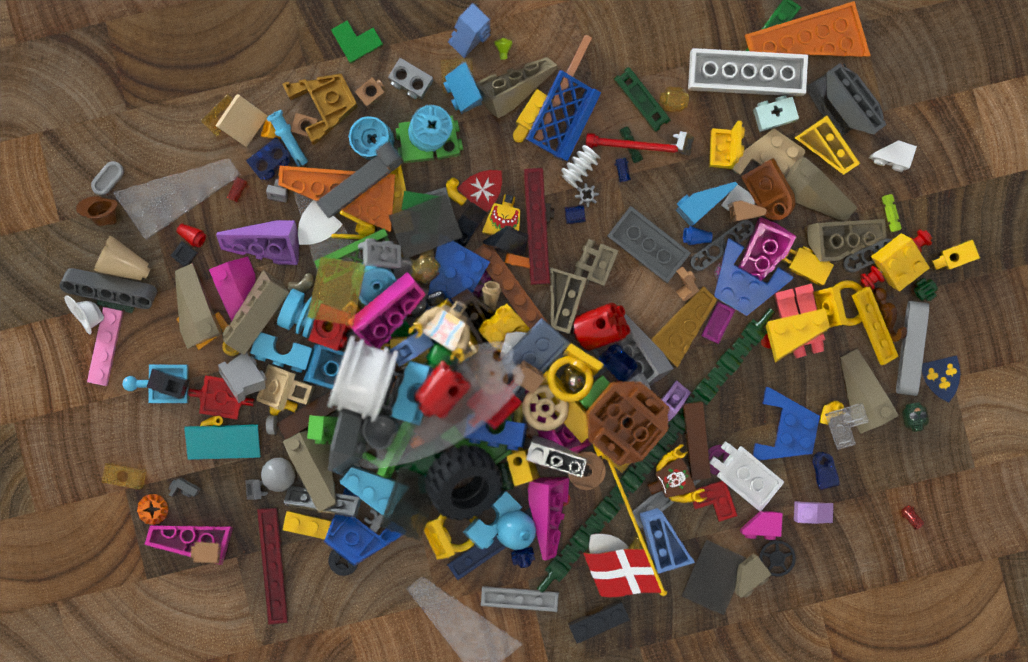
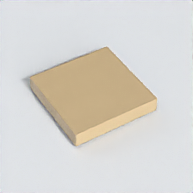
(241, 120)
(277, 387)

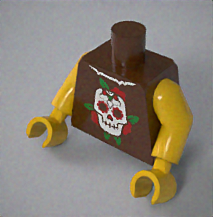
(675, 479)

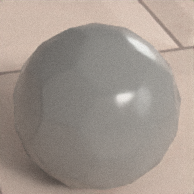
(278, 474)

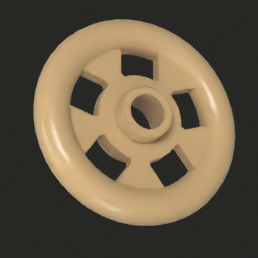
(531, 417)

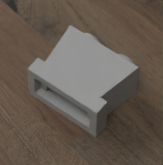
(242, 376)

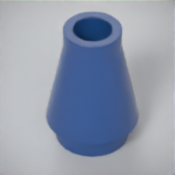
(696, 236)

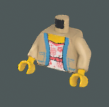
(446, 327)

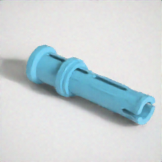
(284, 131)

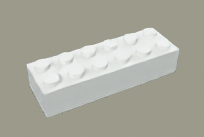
(747, 72)

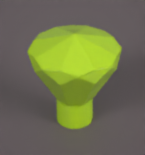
(503, 46)

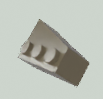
(566, 299)

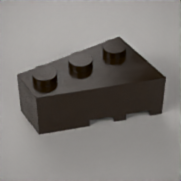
(475, 312)

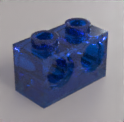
(266, 154)

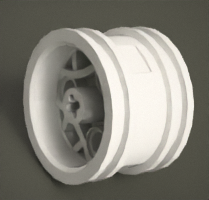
(363, 379)

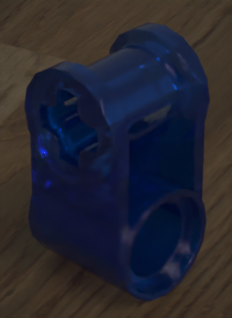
(620, 362)
(825, 474)

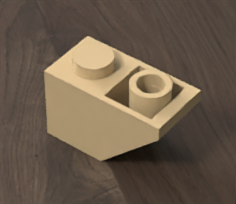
(301, 392)

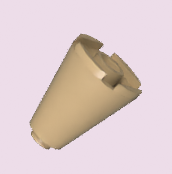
(121, 261)

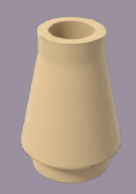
(491, 293)

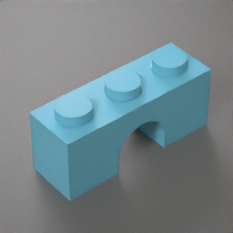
(265, 347)
(405, 406)
(483, 534)

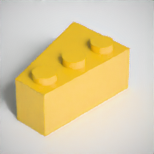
(795, 331)

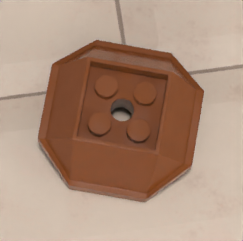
(644, 427)

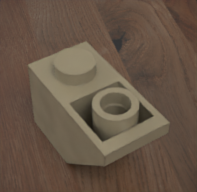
(749, 575)

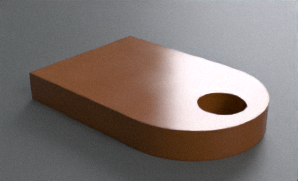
(769, 189)

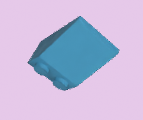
(463, 89)
(699, 203)
(324, 366)

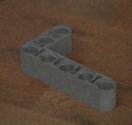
(375, 170)

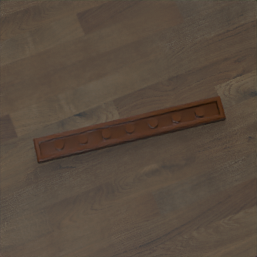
(300, 420)

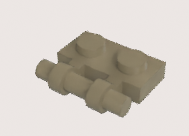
(601, 265)

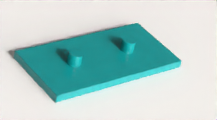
(222, 442)

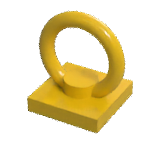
(832, 302)
(580, 361)
(440, 539)

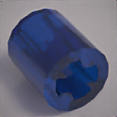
(575, 214)

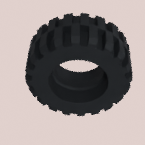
(455, 467)

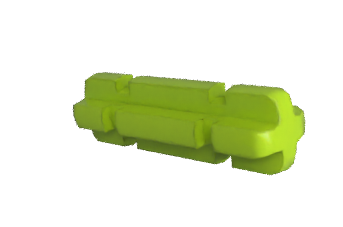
(891, 213)

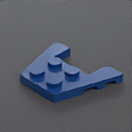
(740, 287)
(795, 430)
(354, 539)

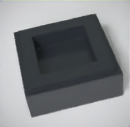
(184, 254)

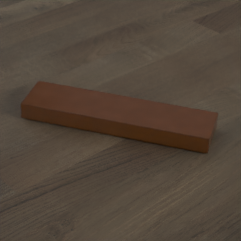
(696, 440)

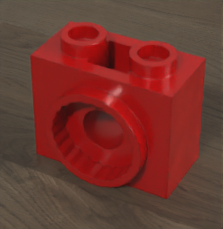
(334, 339)

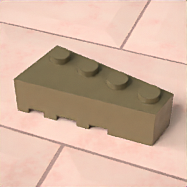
(255, 312)

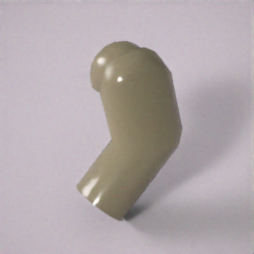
(304, 285)

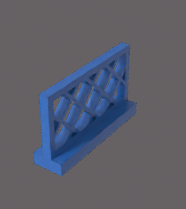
(574, 126)

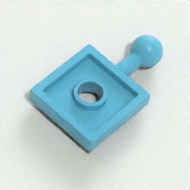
(131, 383)

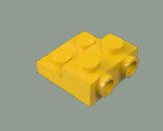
(502, 322)

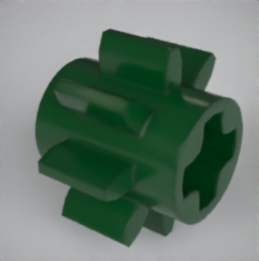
(925, 289)

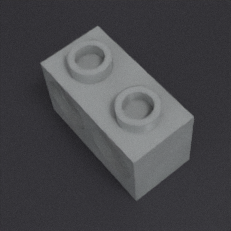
(413, 75)

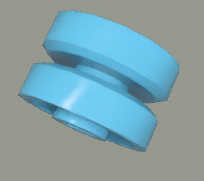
(375, 282)

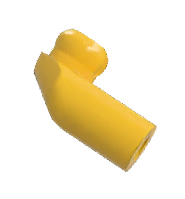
(453, 193)
(291, 406)
(833, 406)
(212, 421)

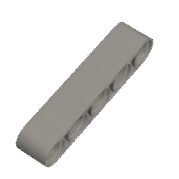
(912, 348)

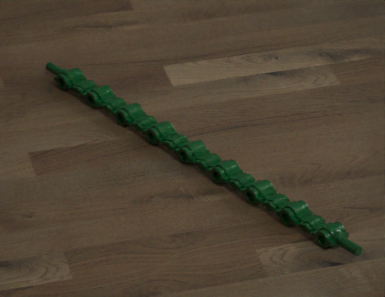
(633, 478)

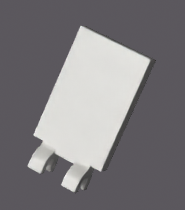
(747, 476)

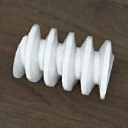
(580, 165)

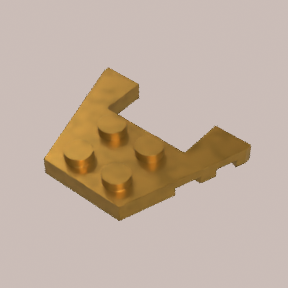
(331, 99)

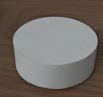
(271, 425)

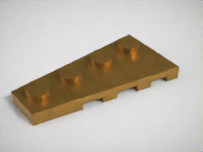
(683, 327)

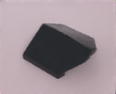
(508, 241)

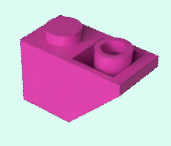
(763, 524)

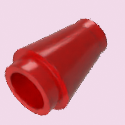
(192, 235)

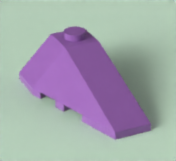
(268, 240)

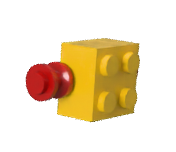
(899, 262)

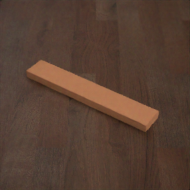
(571, 71)

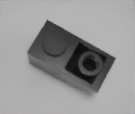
(470, 222)
(168, 384)

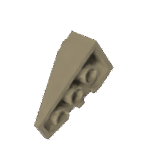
(508, 90)
(817, 191)

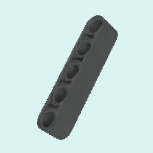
(108, 288)

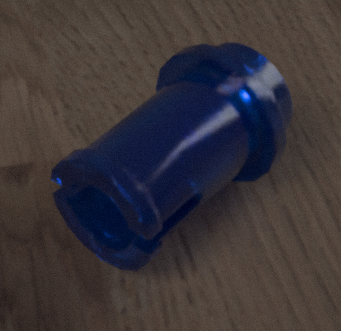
(623, 170)

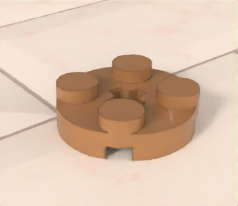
(592, 479)

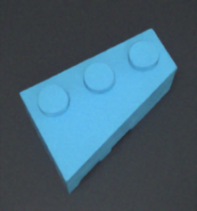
(368, 486)

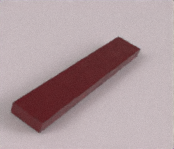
(536, 226)
(272, 565)

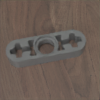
(858, 266)

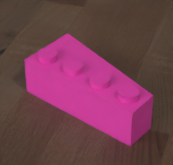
(387, 311)
(182, 538)

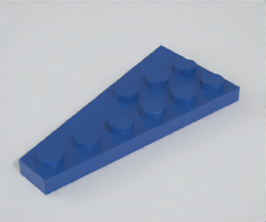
(458, 271)

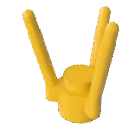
(363, 228)

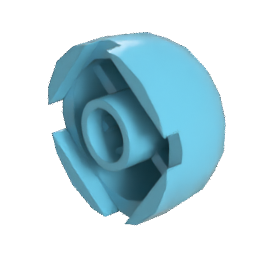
(516, 530)

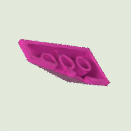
(766, 248)
(546, 506)

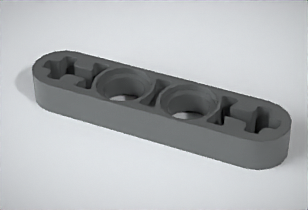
(720, 243)

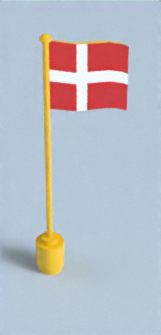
(624, 570)

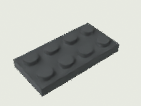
(648, 244)

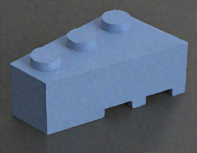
(471, 29)
(663, 543)

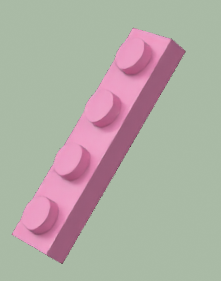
(105, 347)

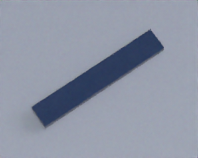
(475, 557)

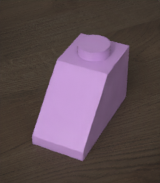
(675, 398)
(813, 512)

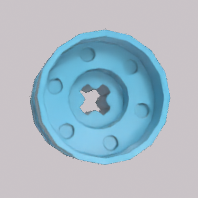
(362, 132)
(425, 138)
(296, 311)

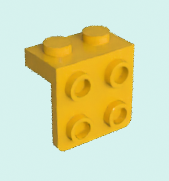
(726, 146)

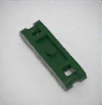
(642, 99)

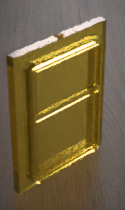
(336, 291)

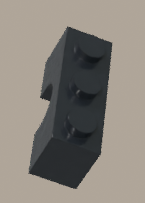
(599, 622)

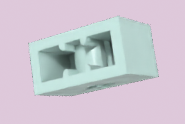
(767, 120)

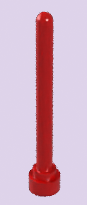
(593, 141)

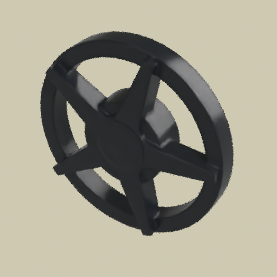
(777, 558)

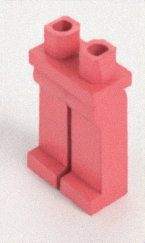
(804, 300)

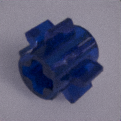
(523, 557)

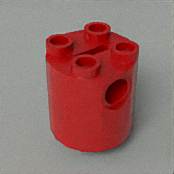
(601, 326)
(441, 391)

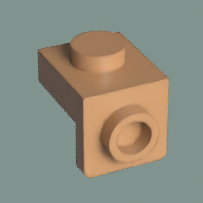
(689, 288)

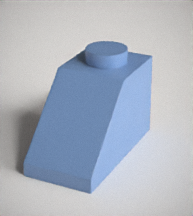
(411, 348)

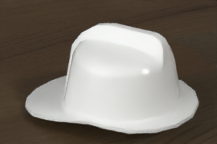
(86, 312)

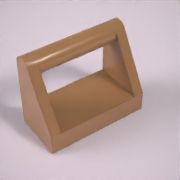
(742, 210)

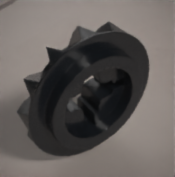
(340, 569)

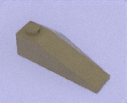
(839, 239)
(195, 312)
(864, 388)
(312, 466)

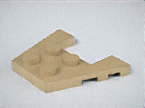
(771, 146)

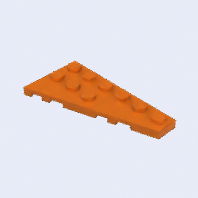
(819, 34)
(372, 206)

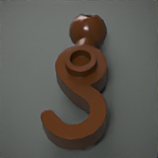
(889, 314)

